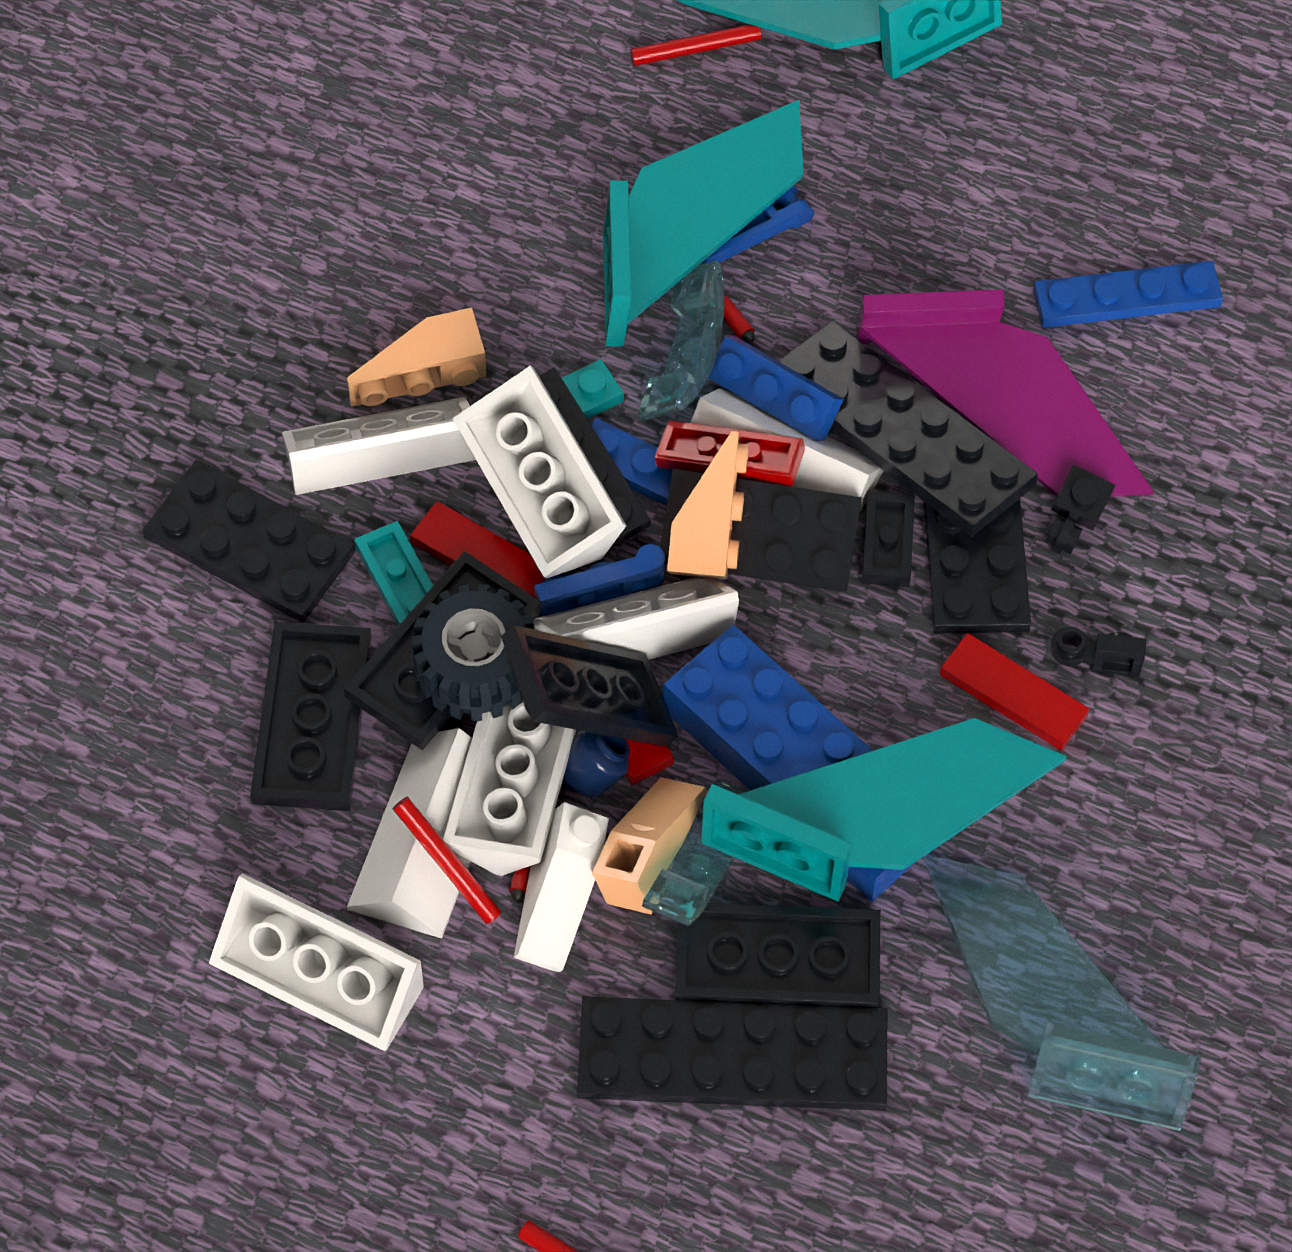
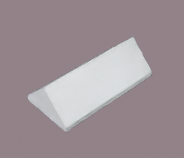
(376, 446)
(824, 465)
(541, 475)
(652, 620)
(508, 791)
(399, 876)
(316, 963)

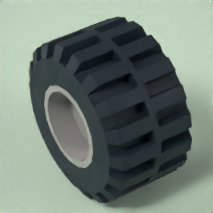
(462, 651)

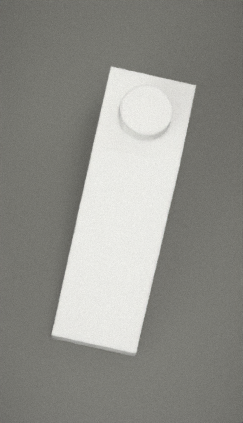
(560, 887)

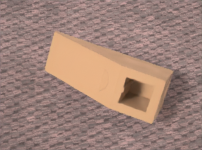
(429, 356)
(703, 526)
(646, 842)

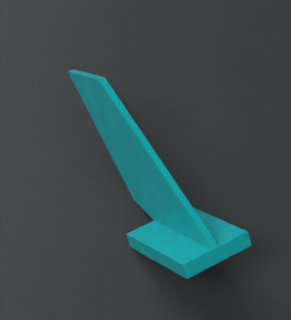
(908, 29)
(690, 208)
(875, 806)

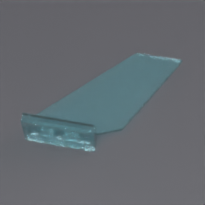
(1058, 1002)

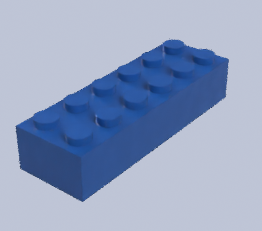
(762, 724)

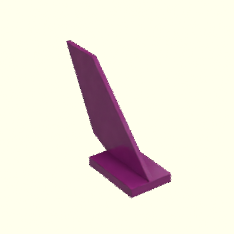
(1000, 382)

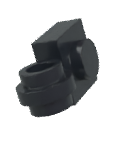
(1081, 502)
(1110, 654)

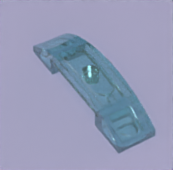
(700, 306)
(692, 876)

